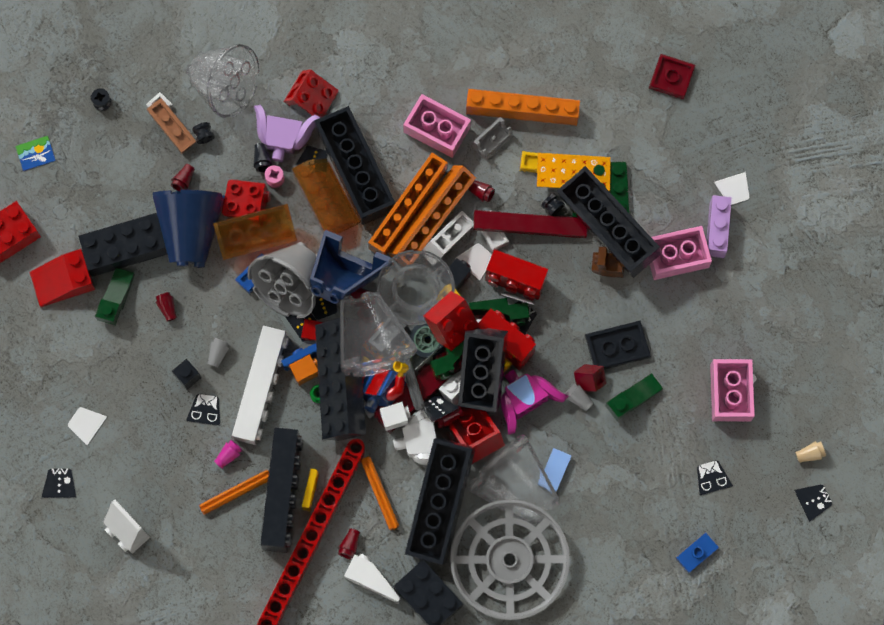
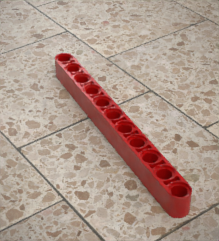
(313, 526)

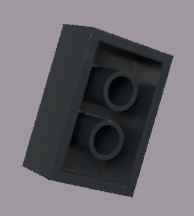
(428, 595)

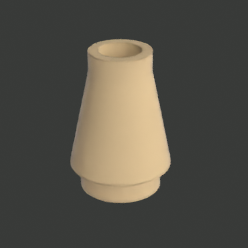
(812, 452)

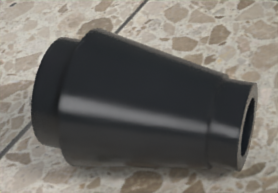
(261, 158)

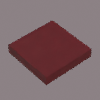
(672, 76)

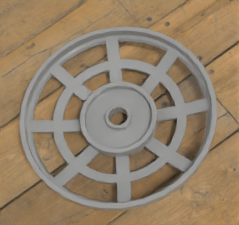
(523, 559)

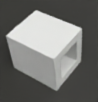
(395, 416)

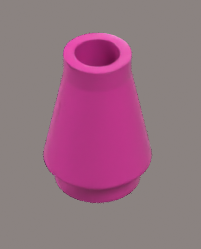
(228, 454)

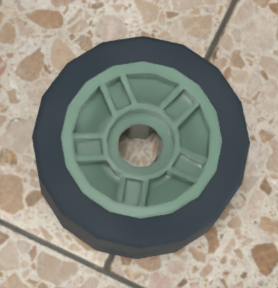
(425, 349)

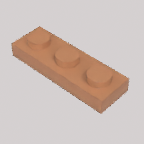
(171, 125)

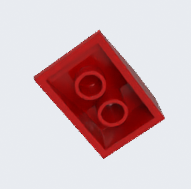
(62, 278)
(477, 430)

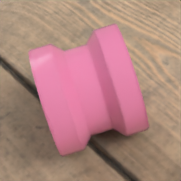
(276, 180)

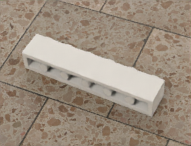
(259, 385)

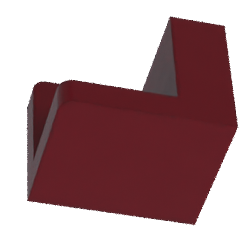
(590, 377)

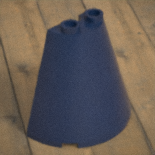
(187, 223)
(340, 273)

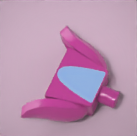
(525, 395)

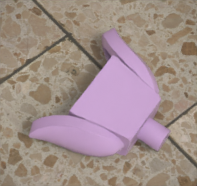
(283, 134)

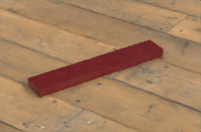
(529, 224)

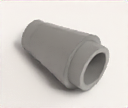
(217, 352)
(578, 397)

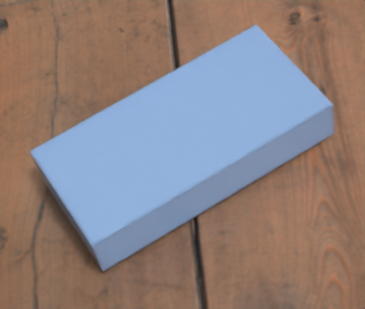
(556, 467)

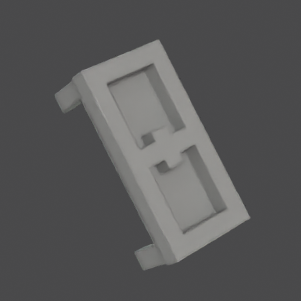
(492, 139)

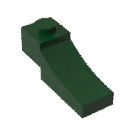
(115, 297)
(513, 313)
(444, 366)
(633, 397)

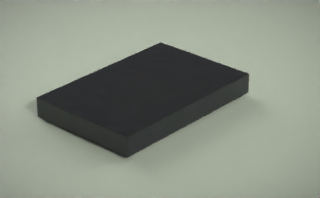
(618, 345)

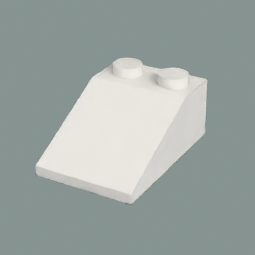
(125, 528)

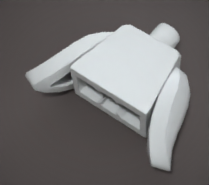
(417, 438)

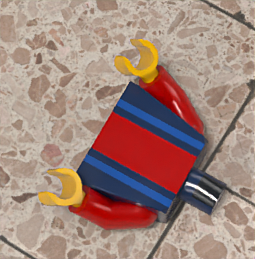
(384, 387)

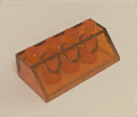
(325, 196)
(255, 231)

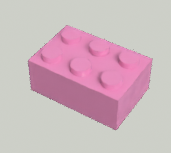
(437, 126)
(681, 253)
(732, 390)

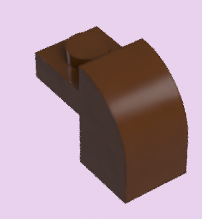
(606, 264)

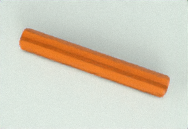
(234, 492)
(380, 493)

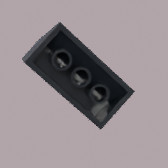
(482, 369)

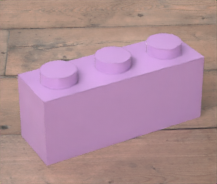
(718, 225)

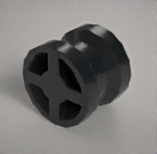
(103, 103)
(203, 133)
(552, 204)

